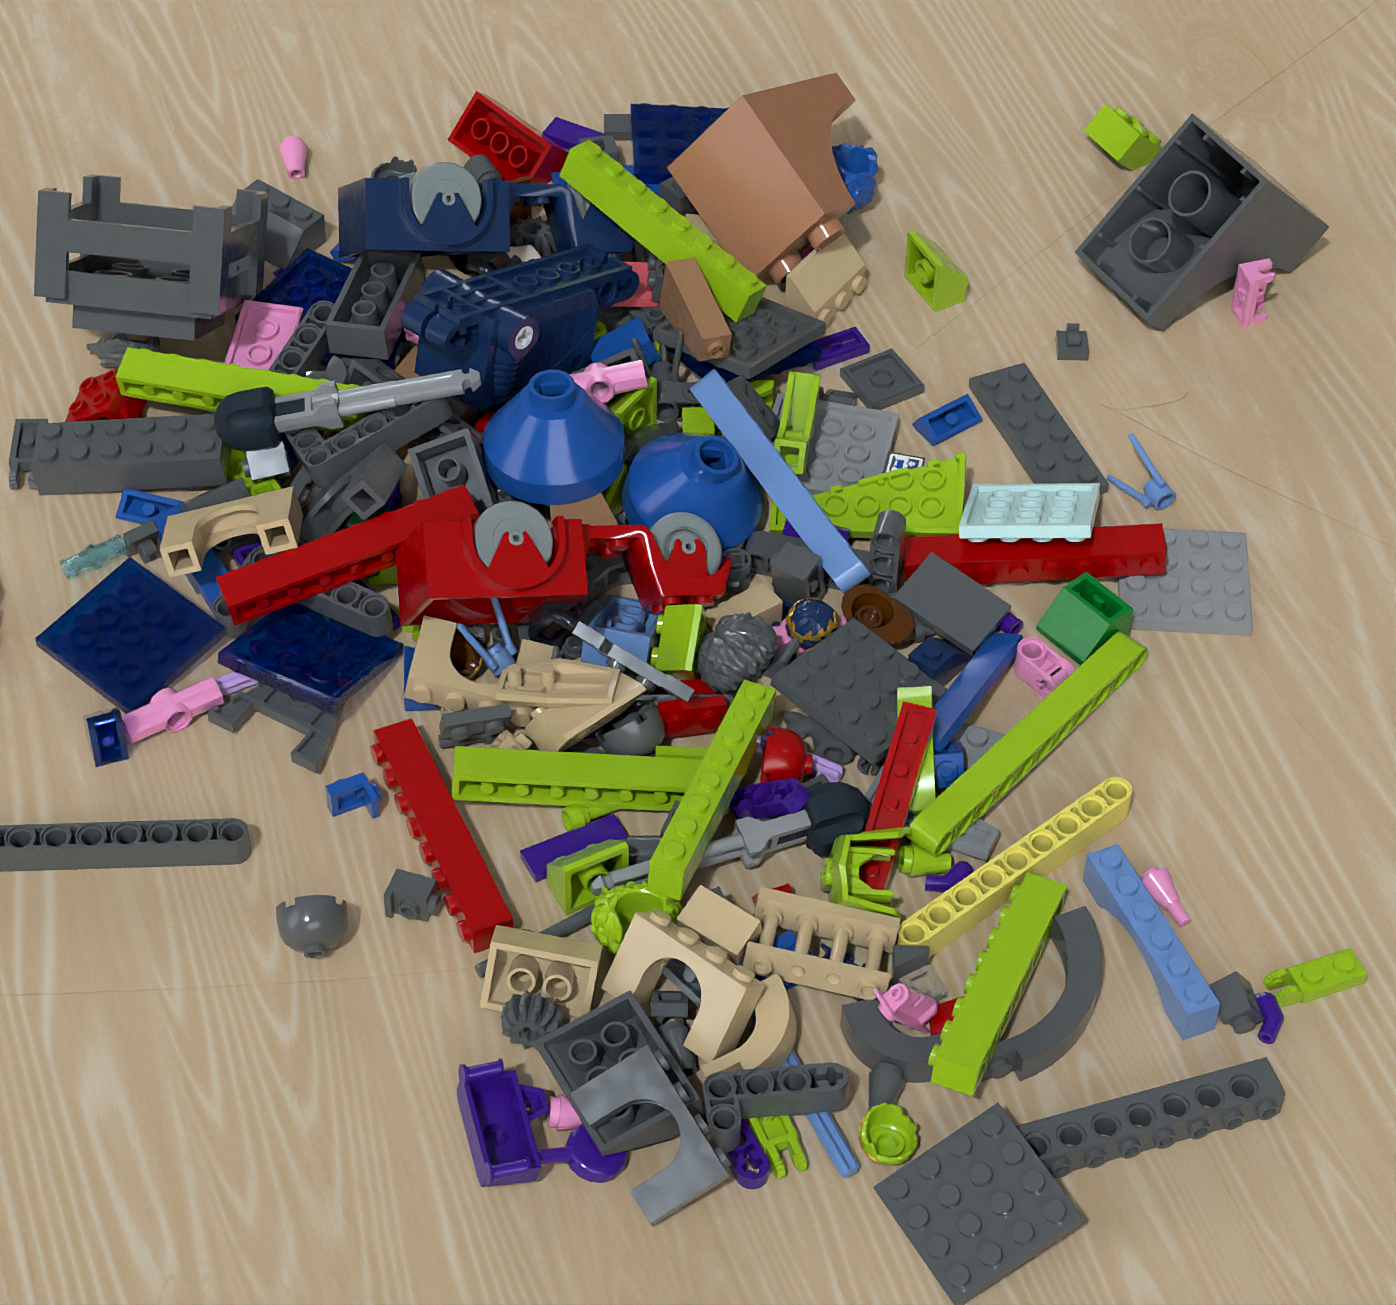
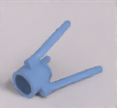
(1156, 489)
(495, 656)

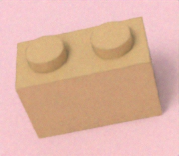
(720, 923)

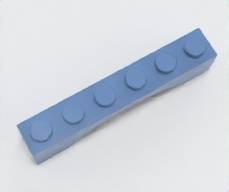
(1181, 986)

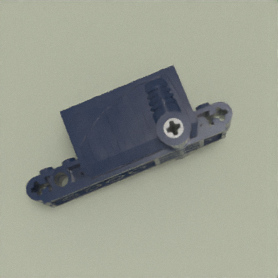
(515, 319)

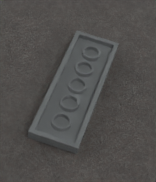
(1034, 428)

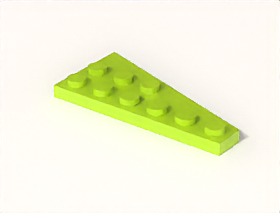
(926, 496)

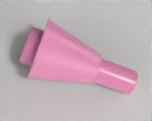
(1164, 893)

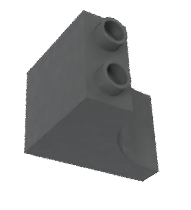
(1193, 223)

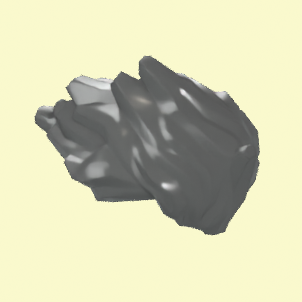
(113, 347)

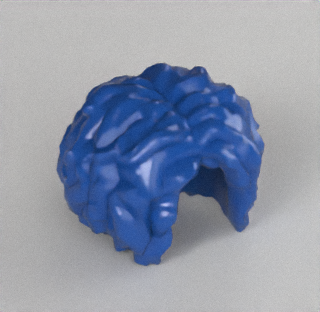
(857, 170)

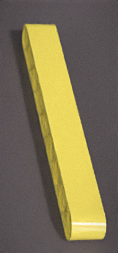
(1035, 853)

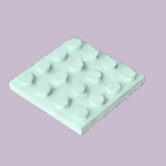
(1030, 512)

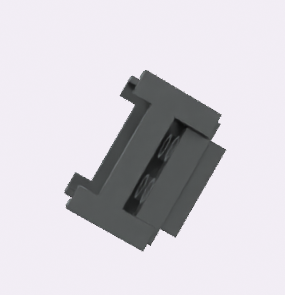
(148, 264)

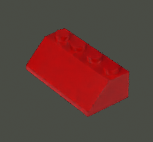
(507, 141)

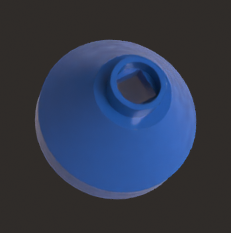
(554, 442)
(694, 477)

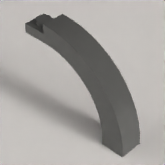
(1061, 1028)

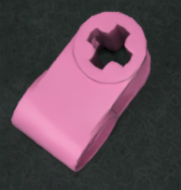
(1040, 666)

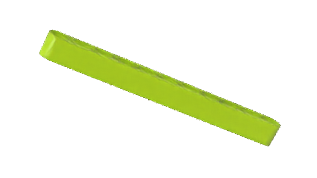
(1026, 744)

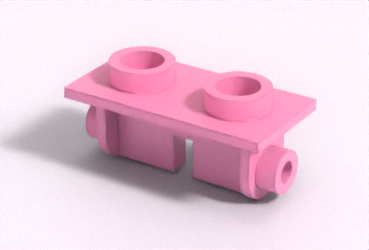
(907, 1006)

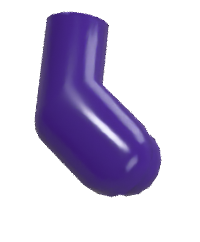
(944, 882)
(1273, 1017)

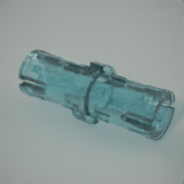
(93, 556)

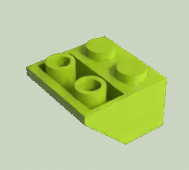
(1123, 137)

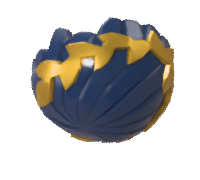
(811, 621)

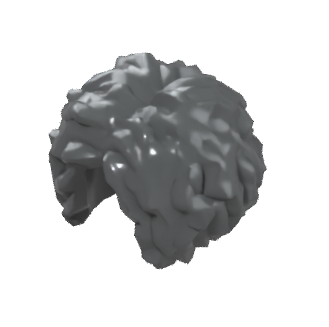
(736, 652)

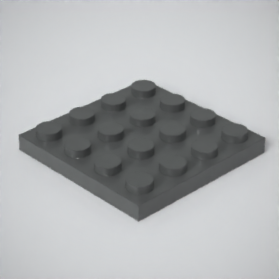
(758, 339)
(852, 687)
(978, 1205)

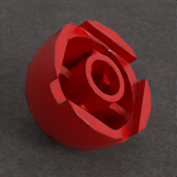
(784, 756)

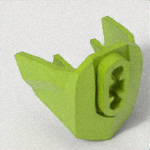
(841, 871)

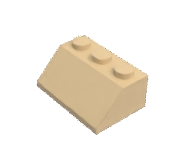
(826, 280)
(565, 726)
(541, 964)

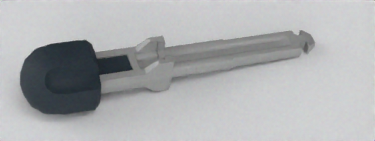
(259, 418)
(828, 813)

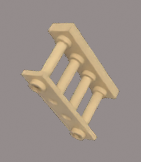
(828, 921)

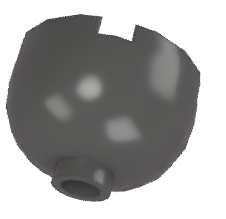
(634, 732)
(312, 924)

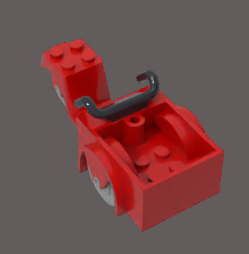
(541, 570)

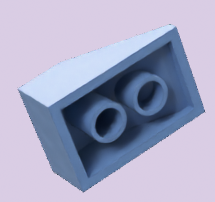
(626, 626)

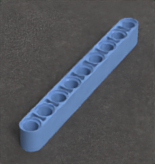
(780, 481)

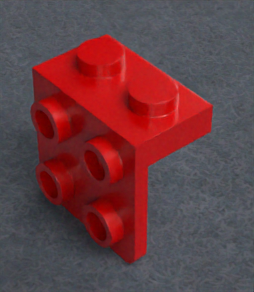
(102, 398)
(697, 715)

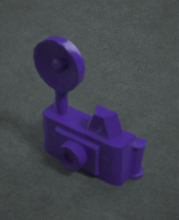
(501, 1132)

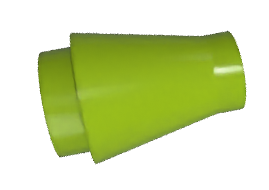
(917, 861)

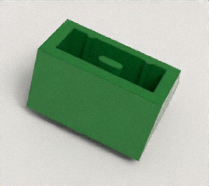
(1084, 617)

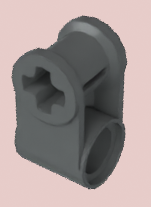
(671, 399)

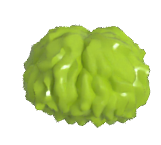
(617, 907)

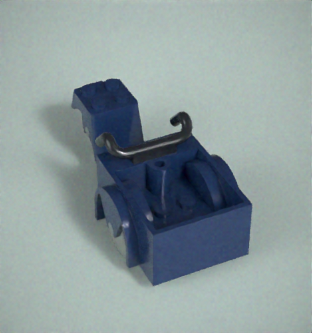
(455, 216)

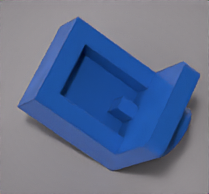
(353, 793)

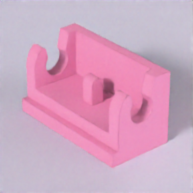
(1250, 291)

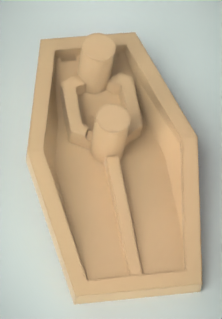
(557, 684)

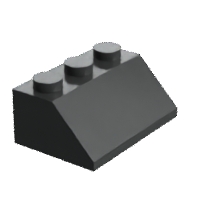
(290, 226)

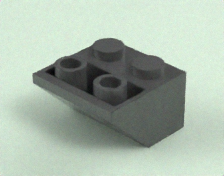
(224, 493)

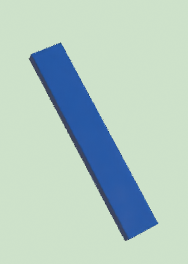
(972, 685)

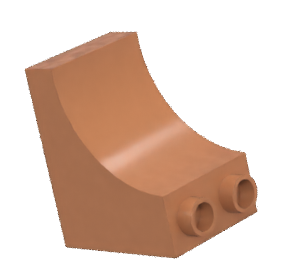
(770, 175)

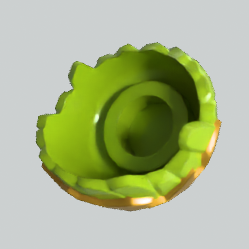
(887, 1135)

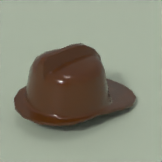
(878, 613)

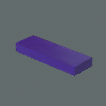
(539, 855)

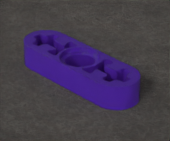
(769, 799)
(756, 1158)

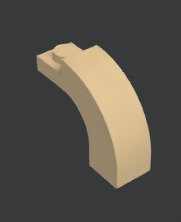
(771, 1038)

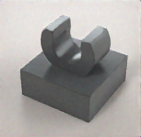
(1072, 343)
(142, 541)
(668, 1004)

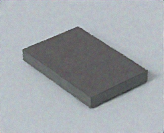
(952, 604)

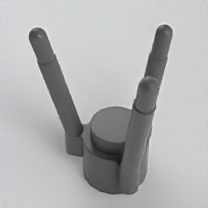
(662, 370)

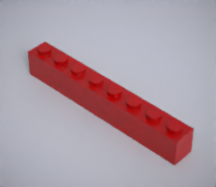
(1108, 553)
(334, 557)
(441, 833)

